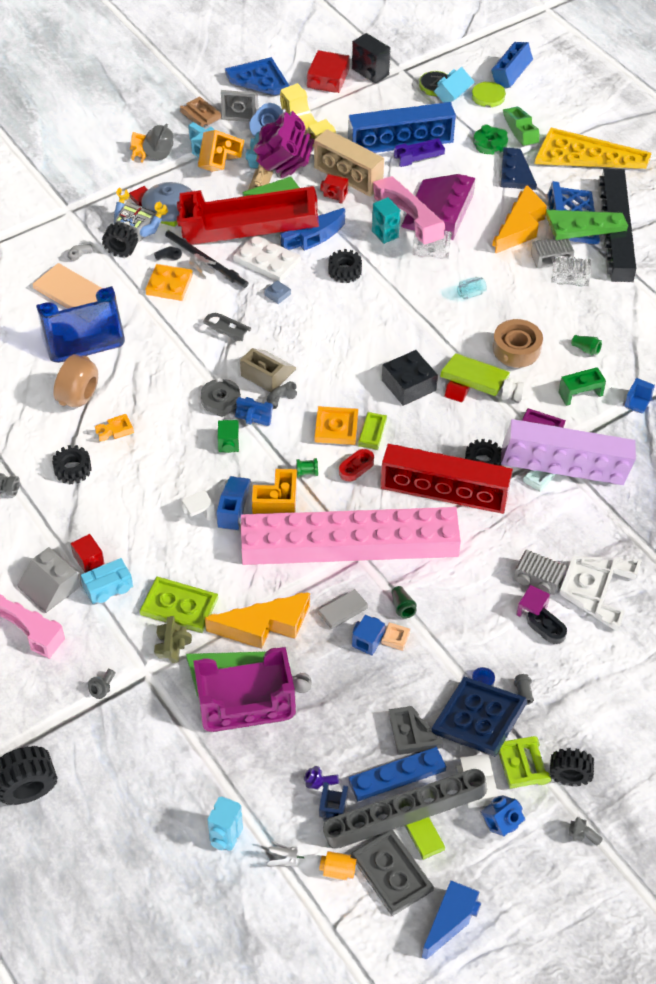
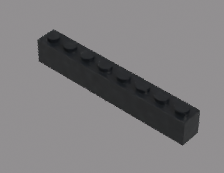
(619, 244)

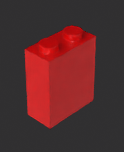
(328, 71)

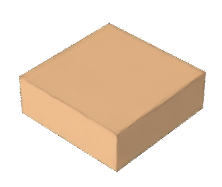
(395, 636)

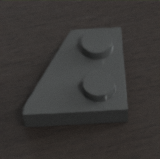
(411, 732)

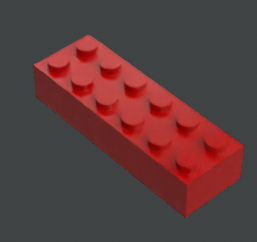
(445, 478)

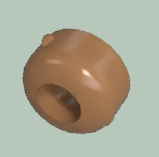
(517, 343)
(76, 381)

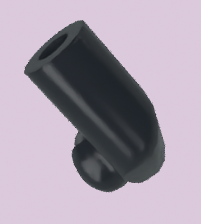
(168, 252)

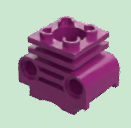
(284, 145)

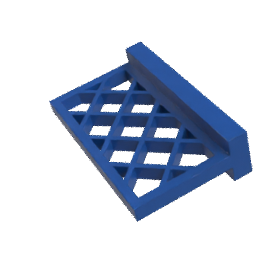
(557, 202)

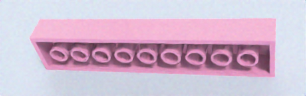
(350, 535)

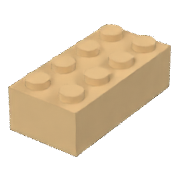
(348, 160)

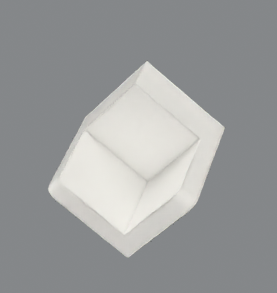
(199, 503)

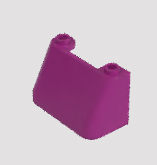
(245, 693)

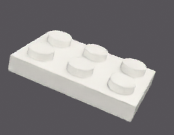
(267, 258)

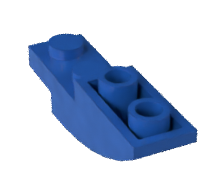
(308, 238)

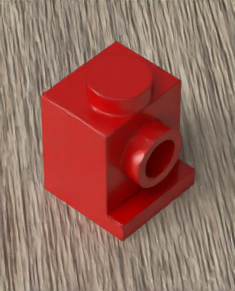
(335, 187)

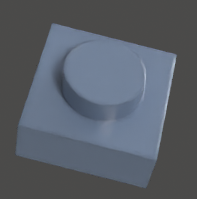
(277, 292)

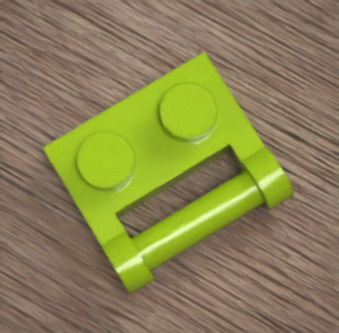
(516, 764)

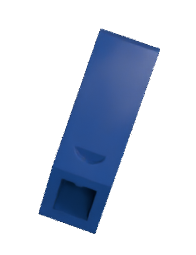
(232, 502)

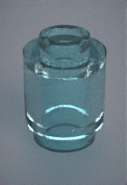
(471, 287)

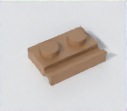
(200, 112)

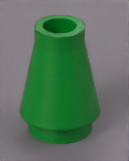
(588, 344)

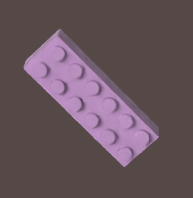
(568, 452)

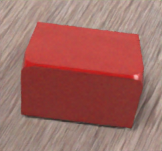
(456, 391)

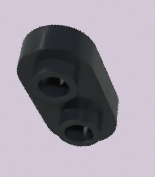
(548, 625)

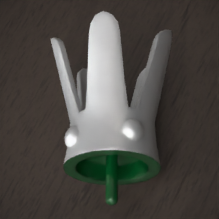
(199, 263)
(288, 853)

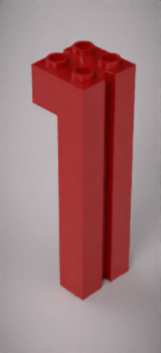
(246, 214)

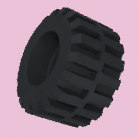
(26, 775)

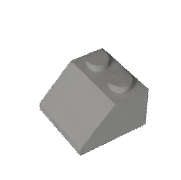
(239, 105)
(48, 580)

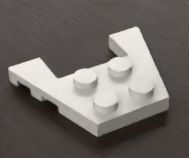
(588, 583)

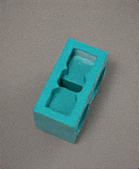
(385, 220)

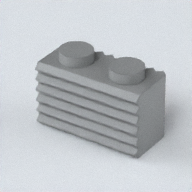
(544, 251)
(539, 572)

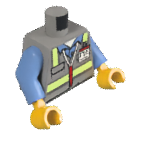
(141, 219)

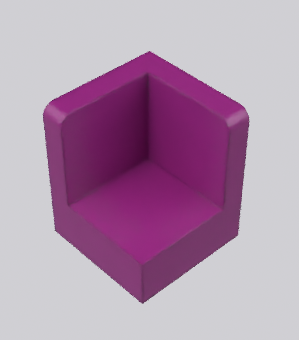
(533, 601)

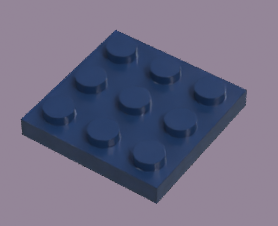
(479, 716)

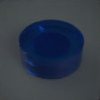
(484, 675)

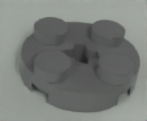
(223, 405)

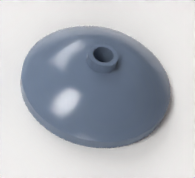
(166, 193)

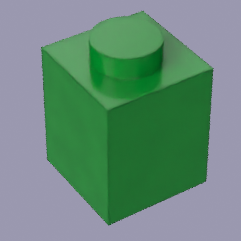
(228, 436)

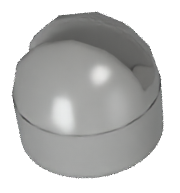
(300, 684)

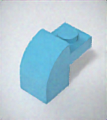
(196, 136)

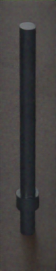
(231, 275)

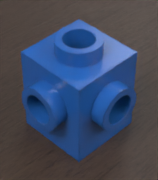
(503, 815)

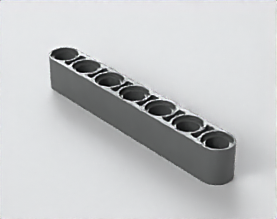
(392, 807)

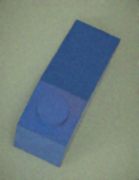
(453, 915)

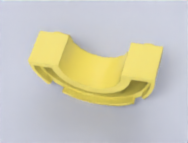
(295, 99)

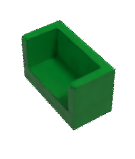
(581, 382)

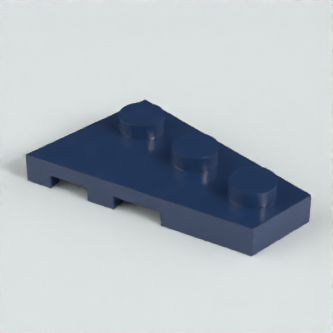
(516, 170)

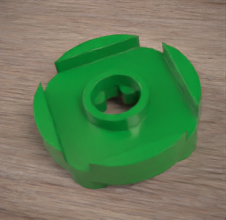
(497, 136)

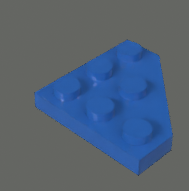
(258, 75)

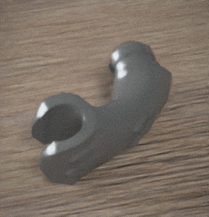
(287, 389)

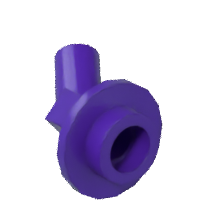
(315, 779)

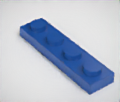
(397, 774)

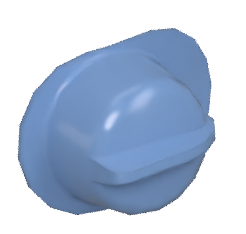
(266, 114)

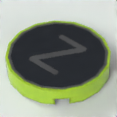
(429, 81)

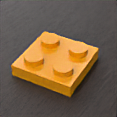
(169, 282)
(336, 425)

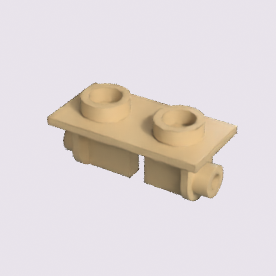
(260, 177)

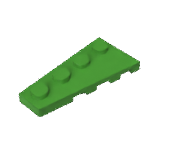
(584, 223)
(224, 660)

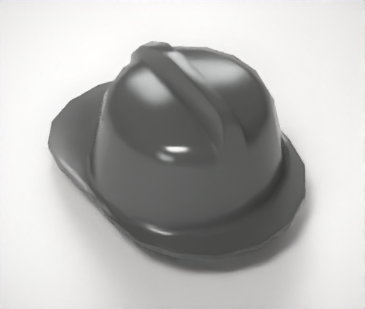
(158, 142)

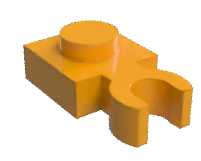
(136, 145)
(116, 426)

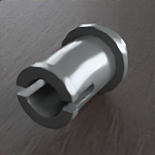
(523, 686)

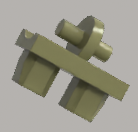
(174, 639)

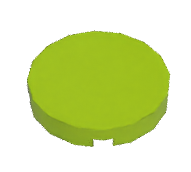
(488, 94)

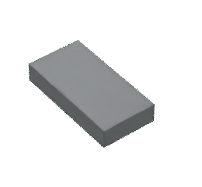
(343, 609)

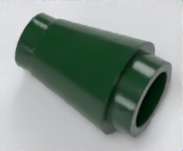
(403, 603)

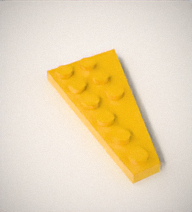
(579, 150)

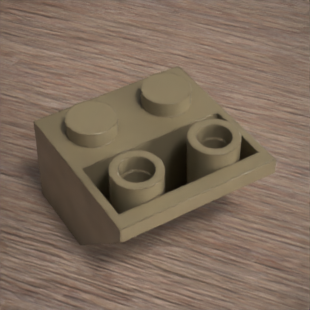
(265, 369)

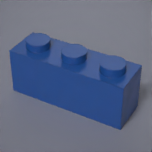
(512, 64)

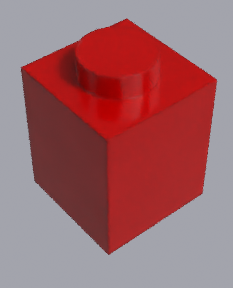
(87, 553)

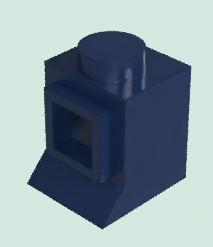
(333, 797)

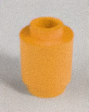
(337, 865)

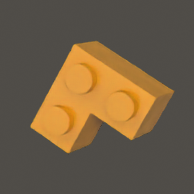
(217, 148)
(277, 497)

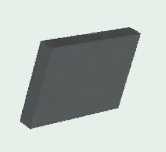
(392, 872)

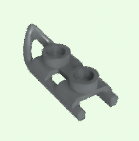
(222, 326)

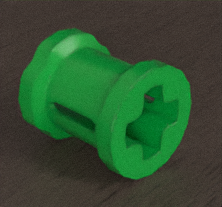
(307, 467)

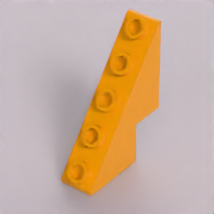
(522, 222)
(255, 622)

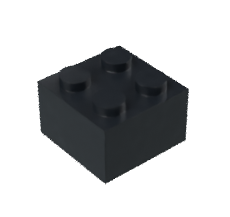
(370, 58)
(409, 377)

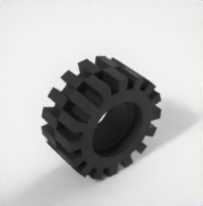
(121, 232)
(345, 273)
(486, 449)
(72, 473)
(572, 767)

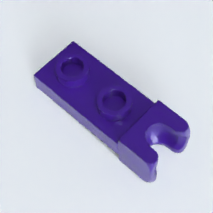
(418, 151)

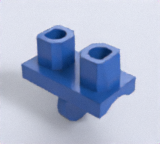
(254, 411)

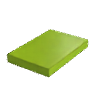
(475, 374)
(184, 602)

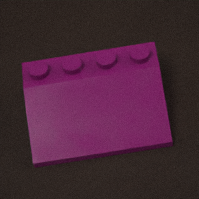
(447, 198)

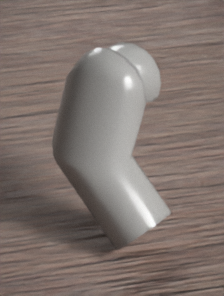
(78, 250)

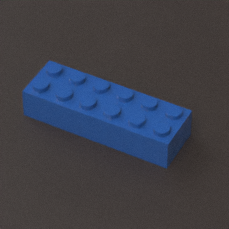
(410, 125)

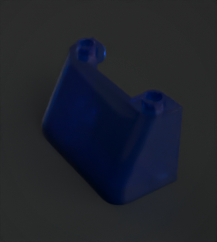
(82, 328)

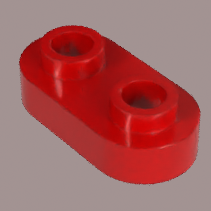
(354, 467)

